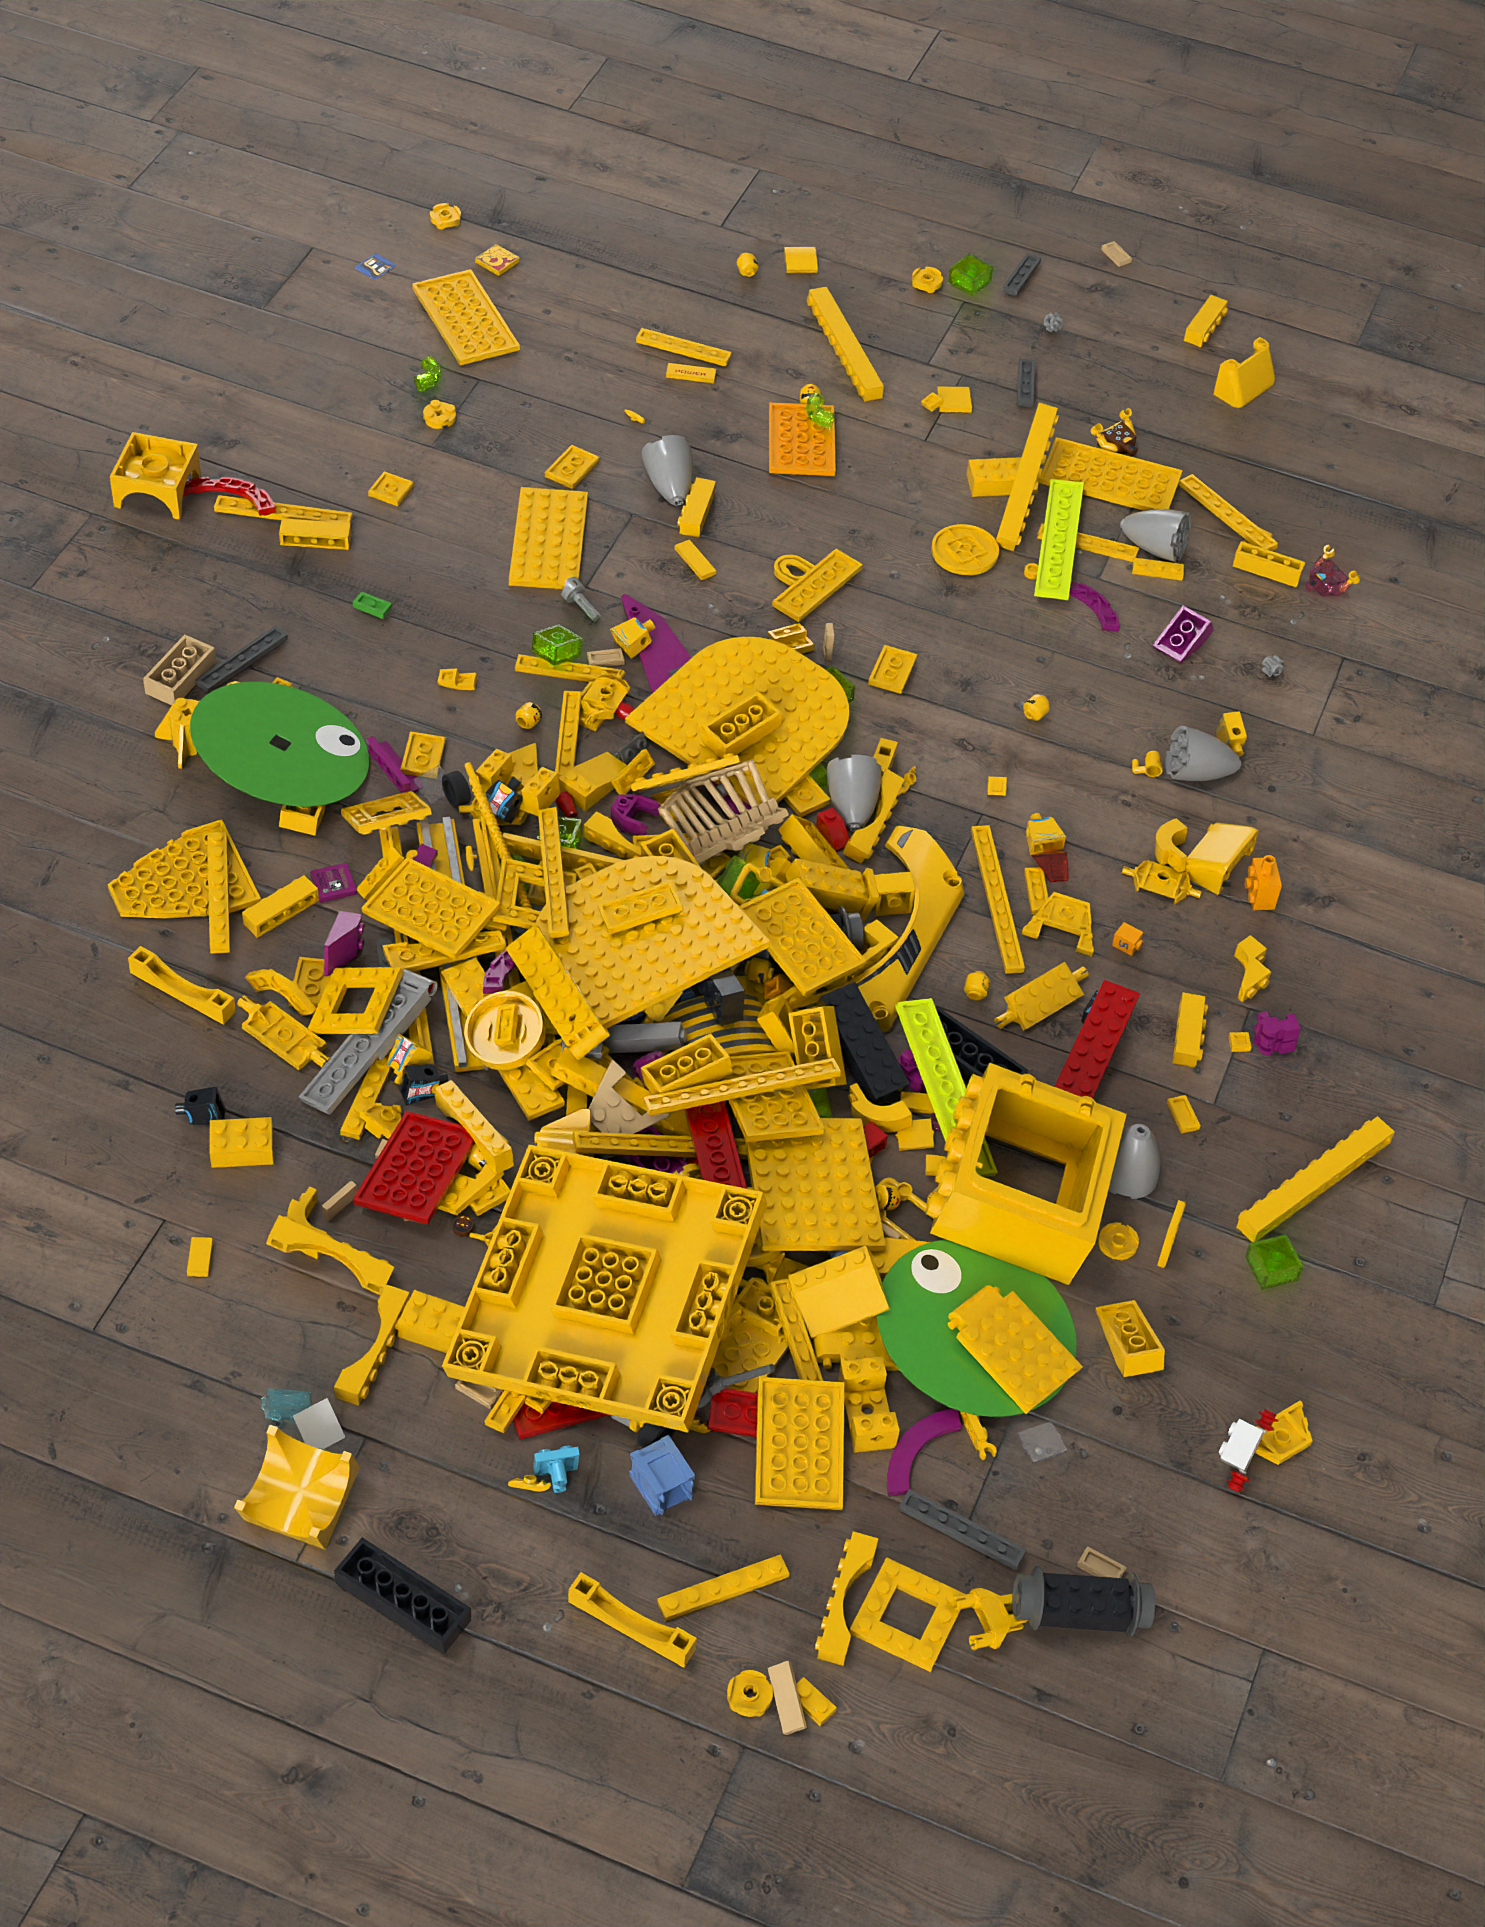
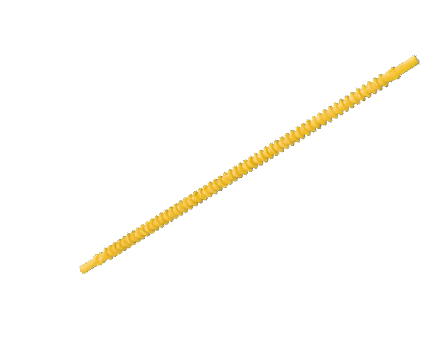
(493, 828)

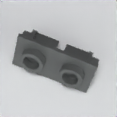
(632, 748)

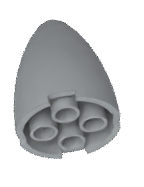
(669, 467)
(1159, 532)
(1199, 756)
(854, 788)
(1136, 1163)

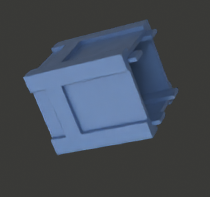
(662, 1475)

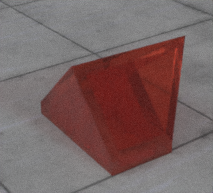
(1053, 864)

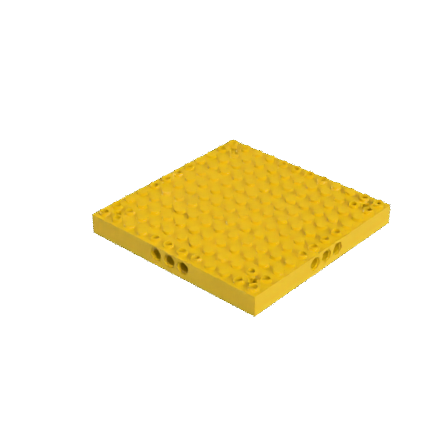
(606, 1287)

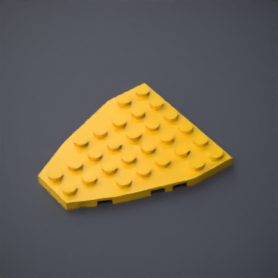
(176, 879)

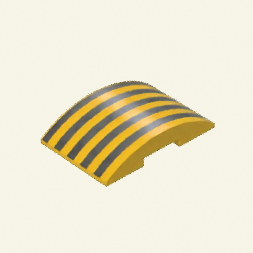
(736, 1039)

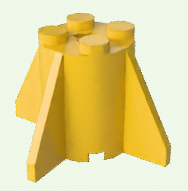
(176, 727)
(559, 1133)

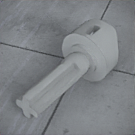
(575, 593)

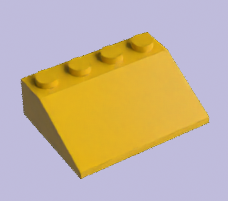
(839, 1292)

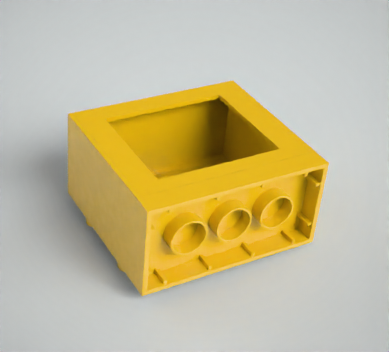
(1010, 1222)

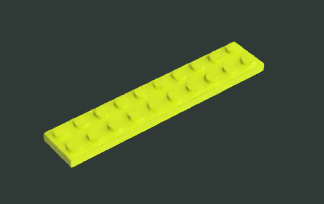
(1059, 539)
(938, 1068)

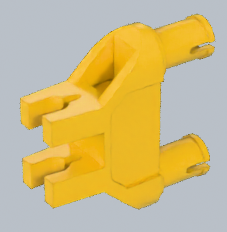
(993, 1616)

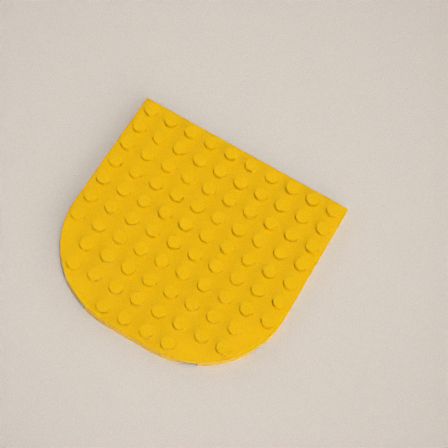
(726, 673)
(657, 958)

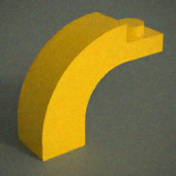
(1167, 838)
(887, 1118)
(300, 1211)

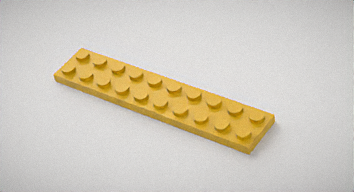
(530, 1092)

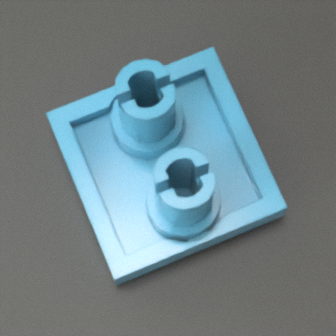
(556, 1464)

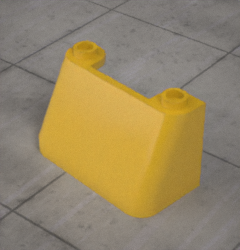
(1243, 382)
(1219, 853)

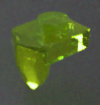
(819, 775)

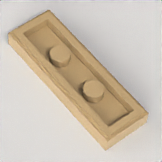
(787, 1698)

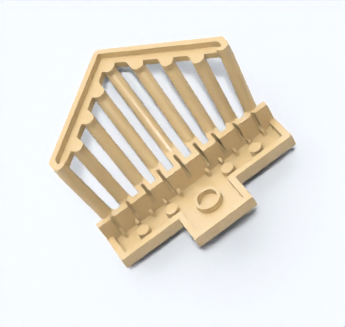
(728, 833)

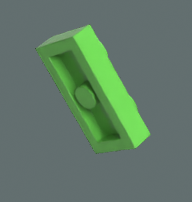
(372, 605)

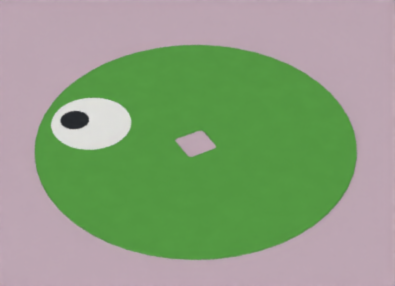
(240, 719)
(916, 1334)

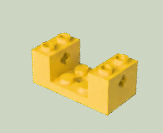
(537, 792)
(877, 943)
(864, 1388)

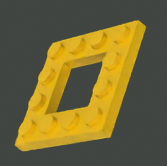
(360, 815)
(510, 873)
(385, 982)
(868, 1622)

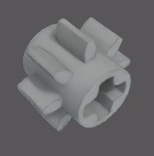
(1053, 322)
(1272, 665)

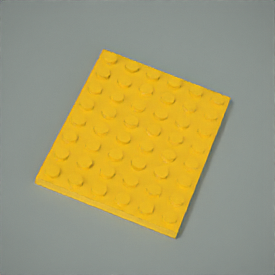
(817, 1190)

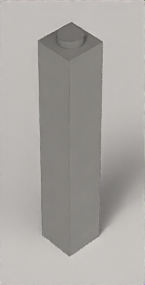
(645, 1037)

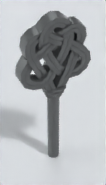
(716, 1383)

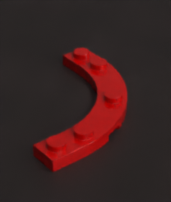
(258, 497)

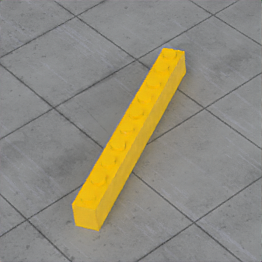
(845, 344)
(1025, 479)
(1315, 1179)

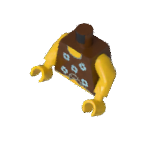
(1119, 437)

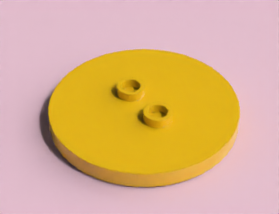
(965, 549)

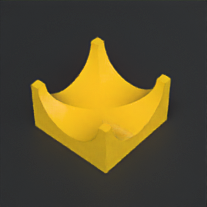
(155, 468)
(299, 1489)

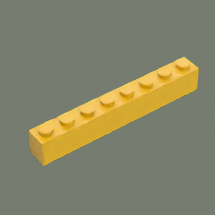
(587, 1077)

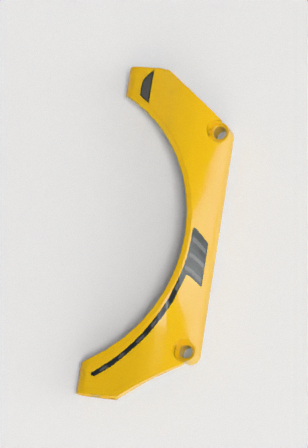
(936, 900)

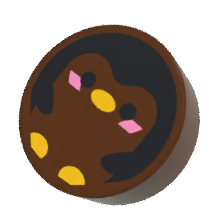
(462, 1226)

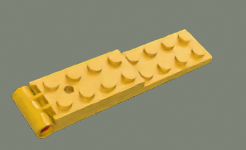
(557, 992)

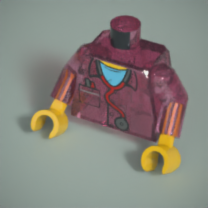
(1328, 578)

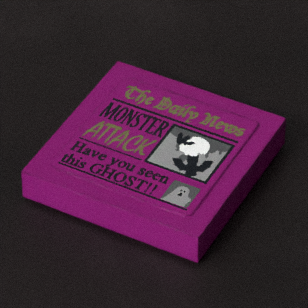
(333, 882)

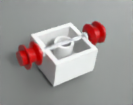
(1242, 1446)

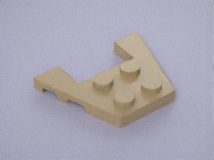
(612, 1113)

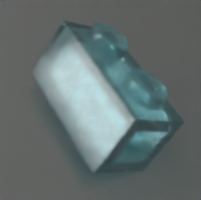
(285, 1403)

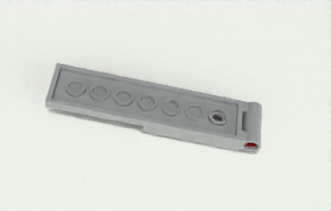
(361, 1050)

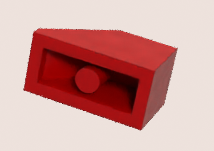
(832, 828)

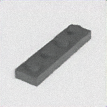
(1021, 274)
(1026, 379)

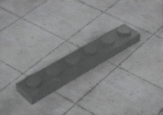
(241, 659)
(962, 1529)

